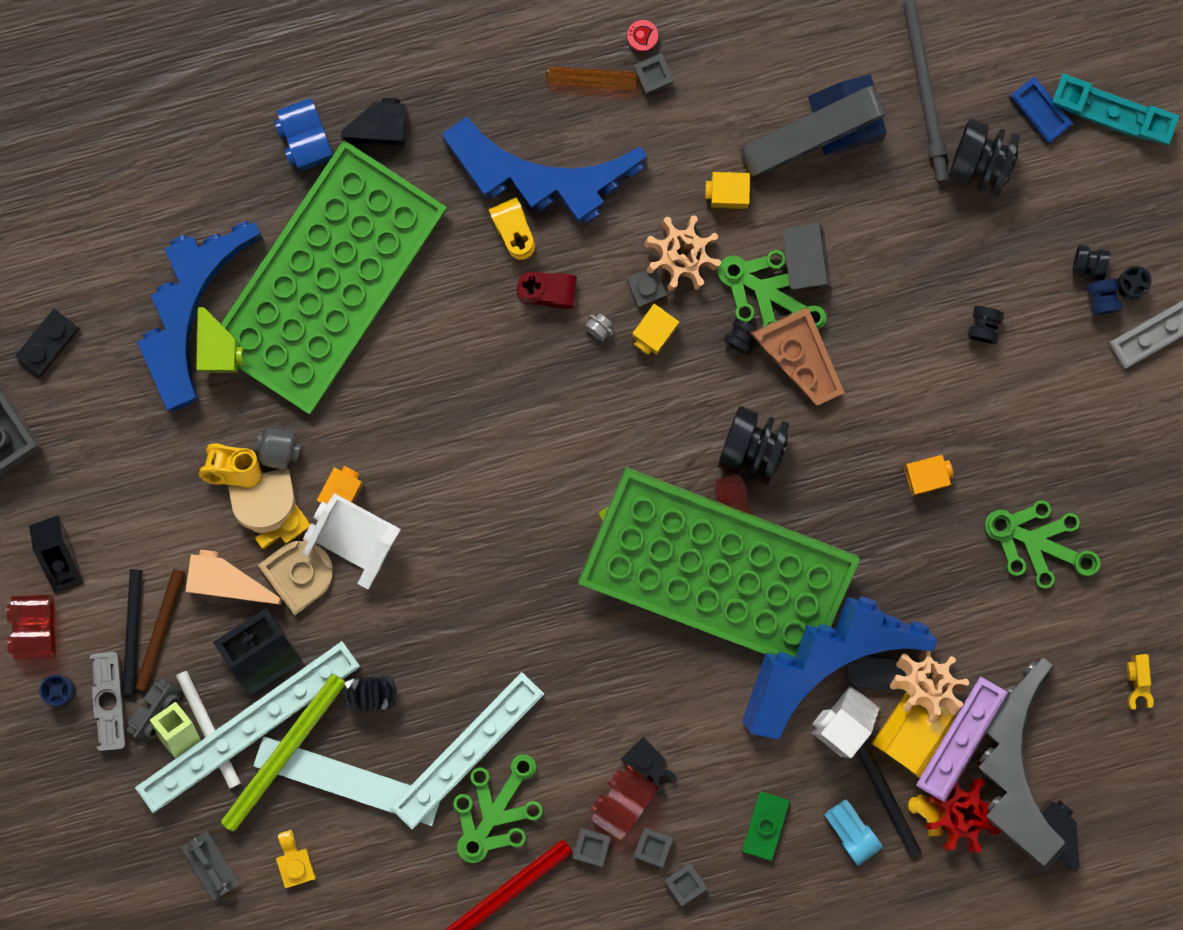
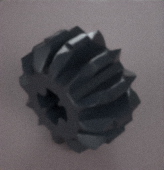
(370, 693)

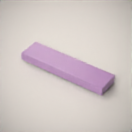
(962, 739)

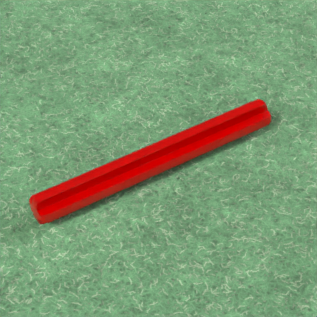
(512, 887)

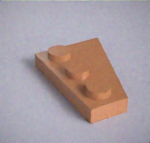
(801, 354)

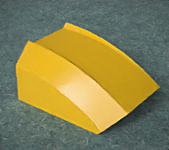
(911, 737)

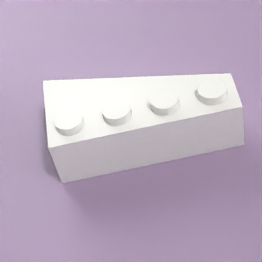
(846, 723)

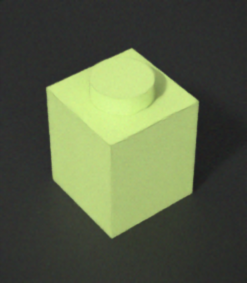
(175, 730)

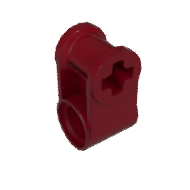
(554, 289)

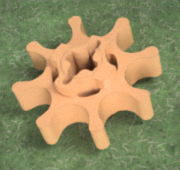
(683, 241)
(929, 684)

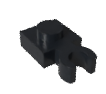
(646, 761)

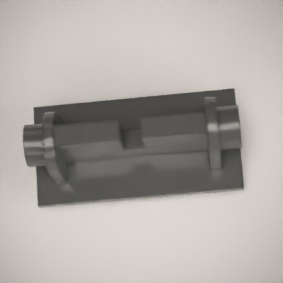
(160, 697)
(210, 865)

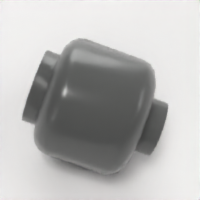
(276, 448)

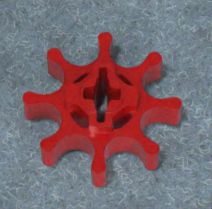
(953, 821)

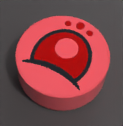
(642, 36)

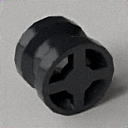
(1139, 280)
(740, 337)

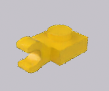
(292, 528)
(1139, 672)
(295, 864)

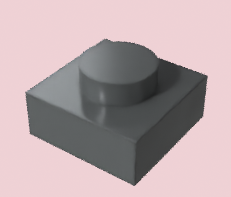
(653, 74)
(646, 288)
(591, 847)
(653, 847)
(685, 884)

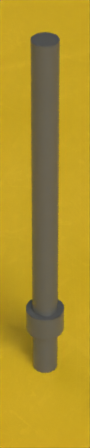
(937, 149)

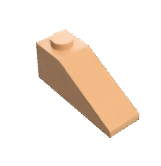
(220, 578)

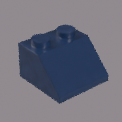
(866, 135)

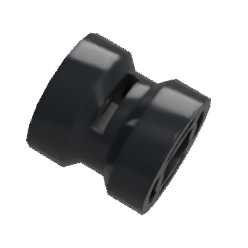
(1091, 262)
(985, 324)

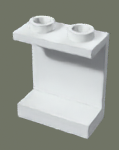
(352, 535)

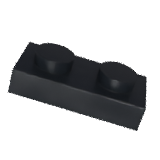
(47, 342)

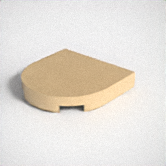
(266, 504)
(297, 577)

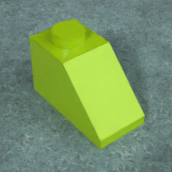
(216, 346)

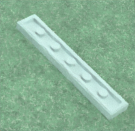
(466, 751)
(339, 778)

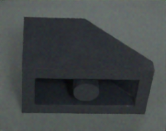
(379, 124)
(55, 553)
(1059, 819)

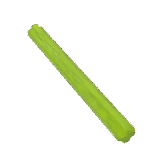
(283, 752)

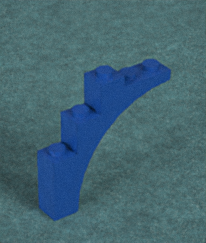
(577, 187)
(177, 304)
(822, 650)

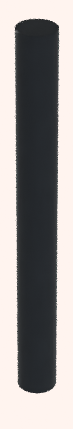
(132, 632)
(888, 800)

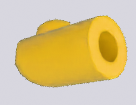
(927, 810)

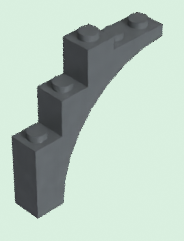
(1004, 766)

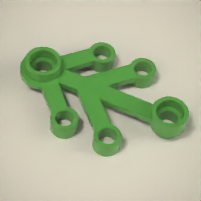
(764, 289)
(1036, 541)
(493, 813)

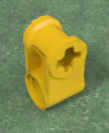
(513, 225)
(226, 464)

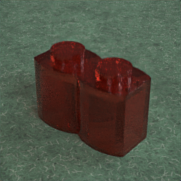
(732, 492)
(31, 627)
(624, 803)

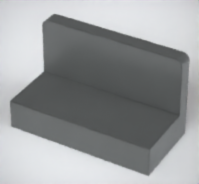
(807, 256)

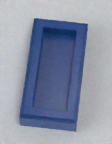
(1038, 108)

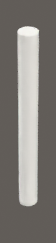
(205, 723)

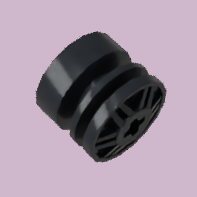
(984, 157)
(754, 445)

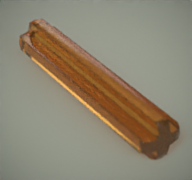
(591, 77)

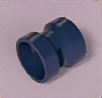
(1104, 304)
(52, 690)

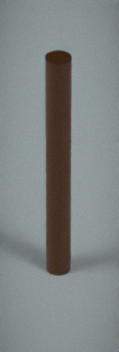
(159, 630)

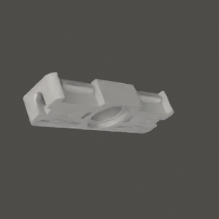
(111, 723)

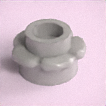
(599, 327)

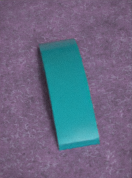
(1114, 112)

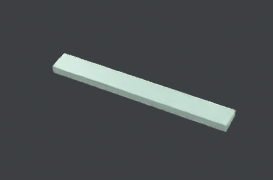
(245, 728)

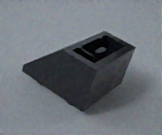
(258, 651)

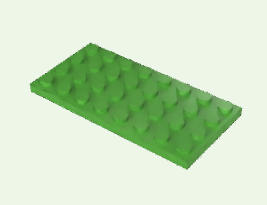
(329, 275)
(715, 566)

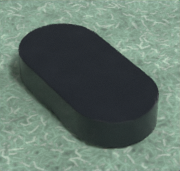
(873, 673)

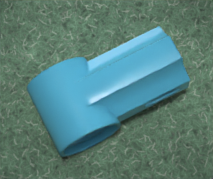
(856, 837)

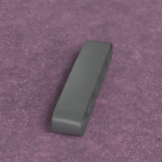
(813, 131)

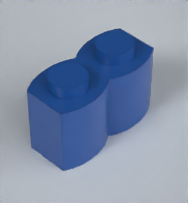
(304, 135)

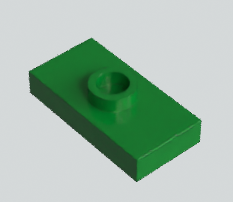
(765, 825)

